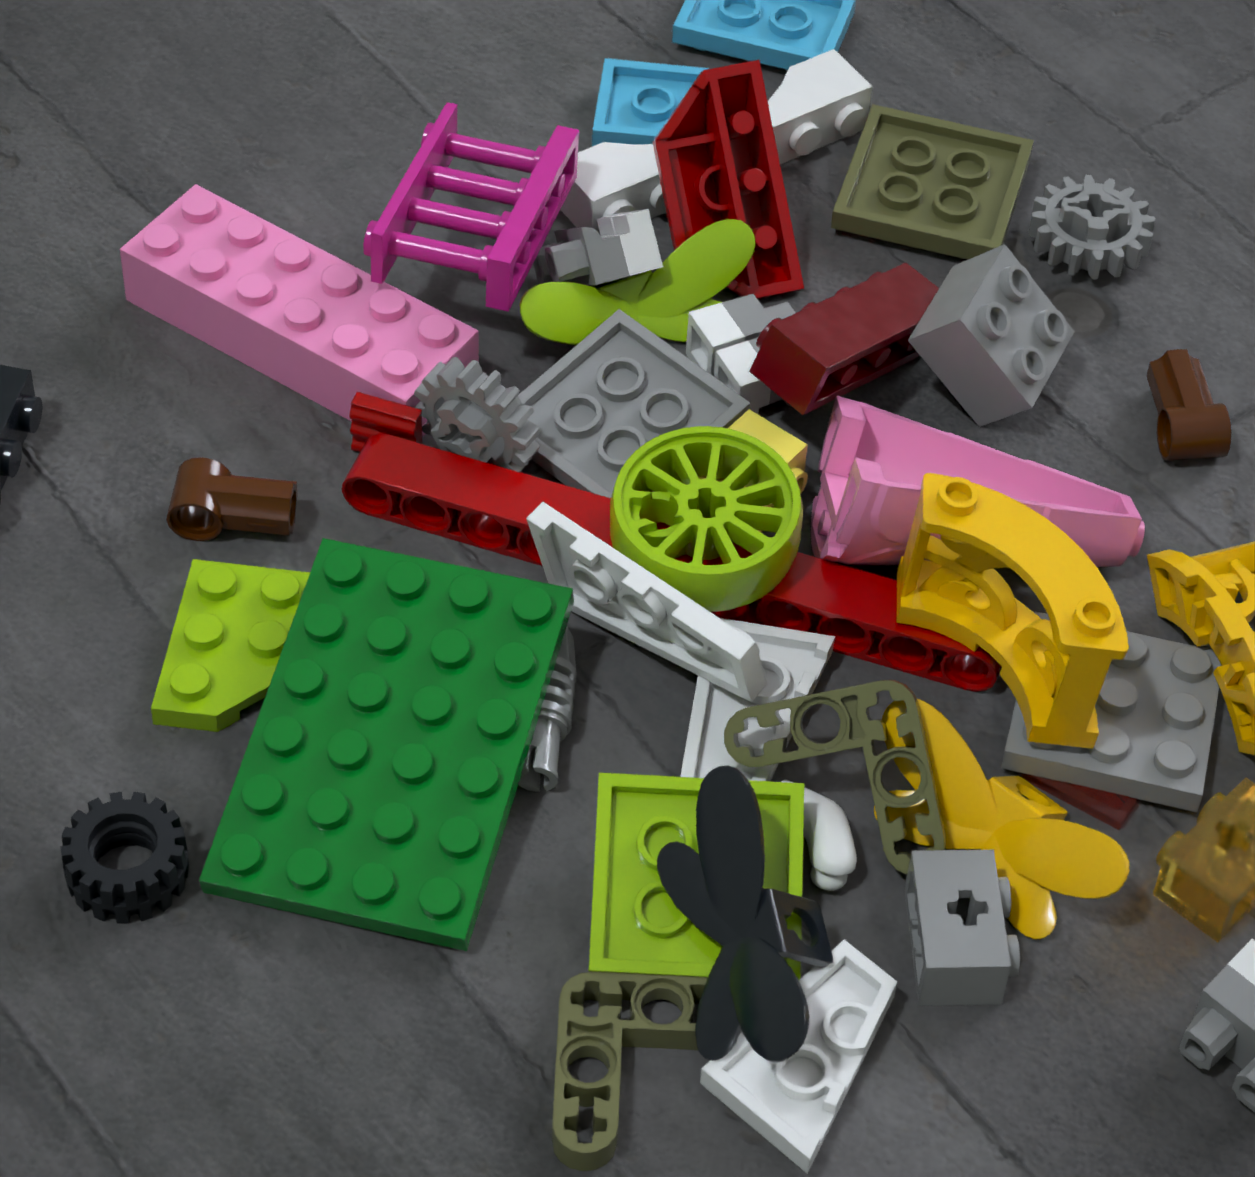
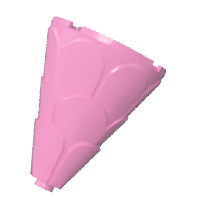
(875, 474)

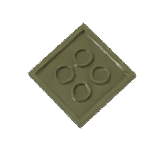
(932, 183)

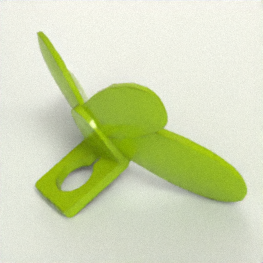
(655, 300)

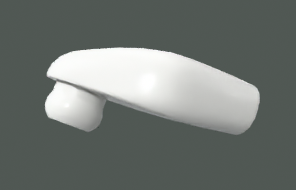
(828, 841)

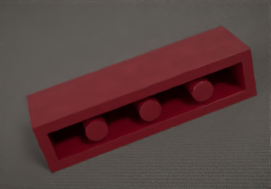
(843, 339)

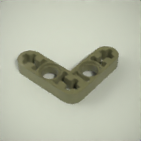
(855, 731)
(603, 1039)

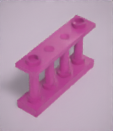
(517, 232)

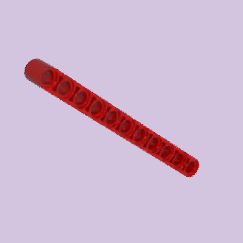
(490, 508)

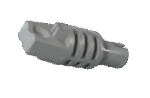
(553, 722)

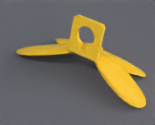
(1027, 836)

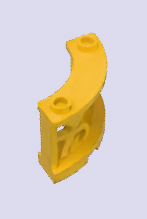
(1200, 599)
(1047, 664)

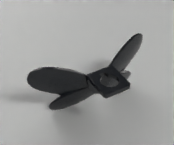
(726, 900)

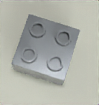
(991, 336)

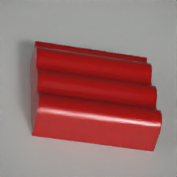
(380, 416)

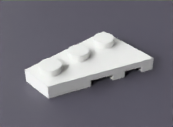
(800, 1097)

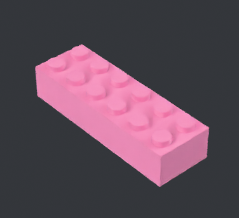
(287, 305)

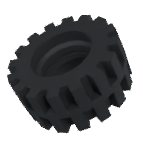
(125, 890)

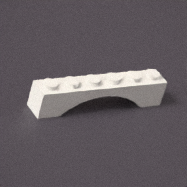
(810, 109)

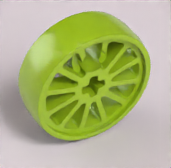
(708, 514)

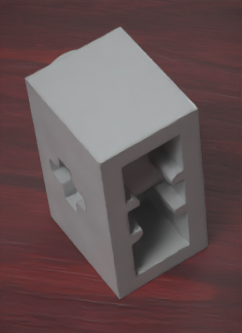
(959, 927)

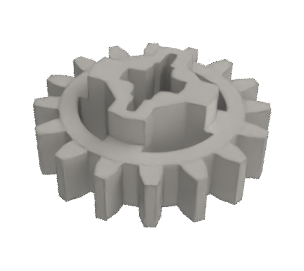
(1091, 226)
(477, 415)

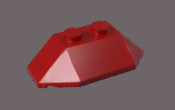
(724, 164)

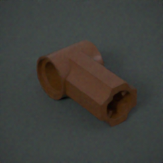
(1187, 416)
(213, 499)

